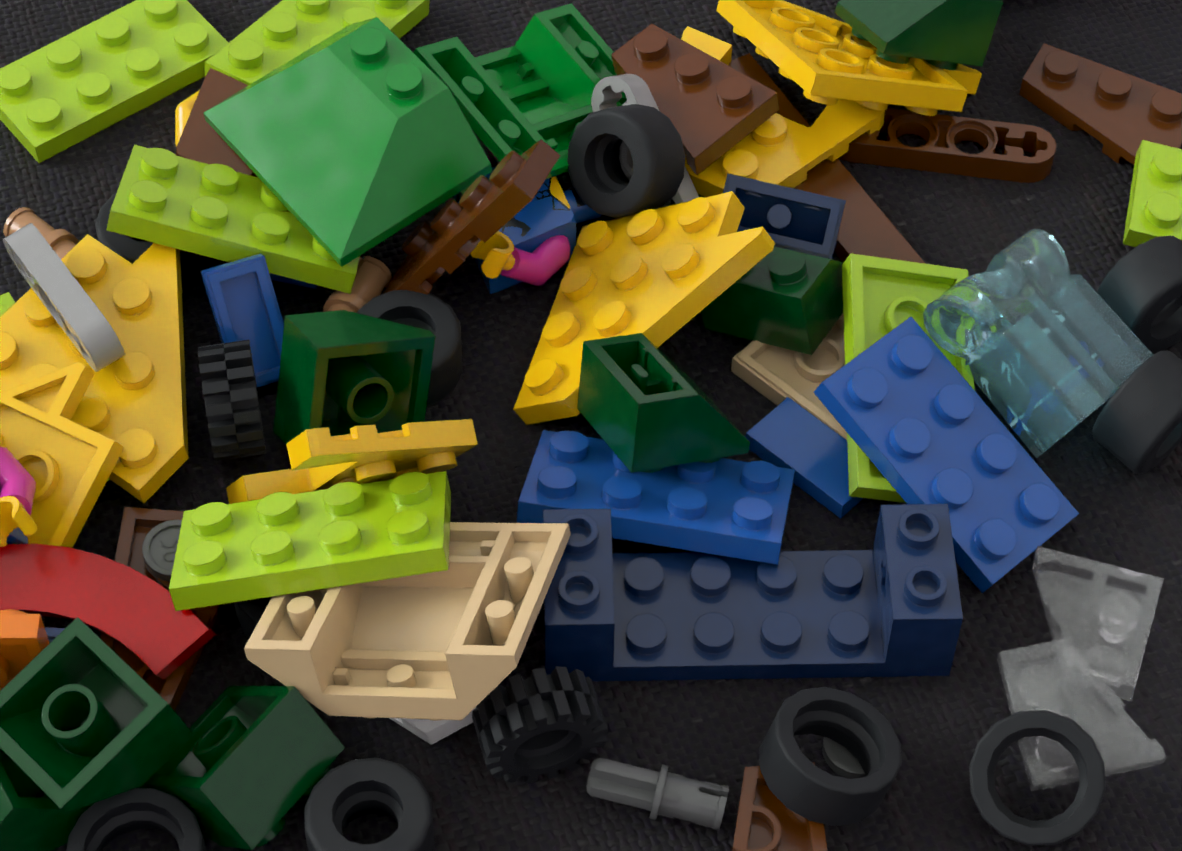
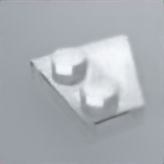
(1100, 611)
(1059, 680)

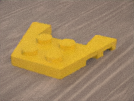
(781, 148)
(360, 457)

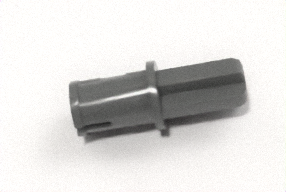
(658, 792)

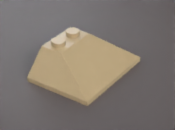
(420, 640)

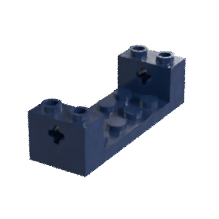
(748, 619)

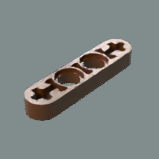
(943, 156)

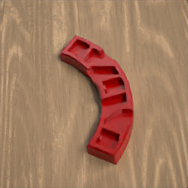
(104, 596)

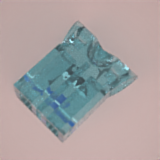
(1036, 339)

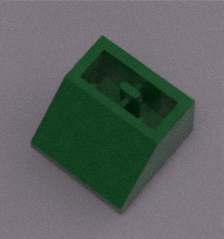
(931, 30)
(650, 407)

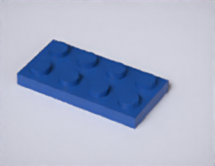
(946, 448)
(692, 506)

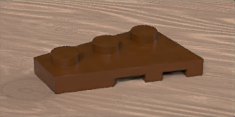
(700, 95)
(1103, 102)

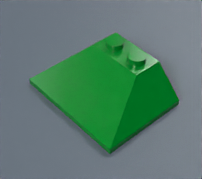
(530, 88)
(353, 138)

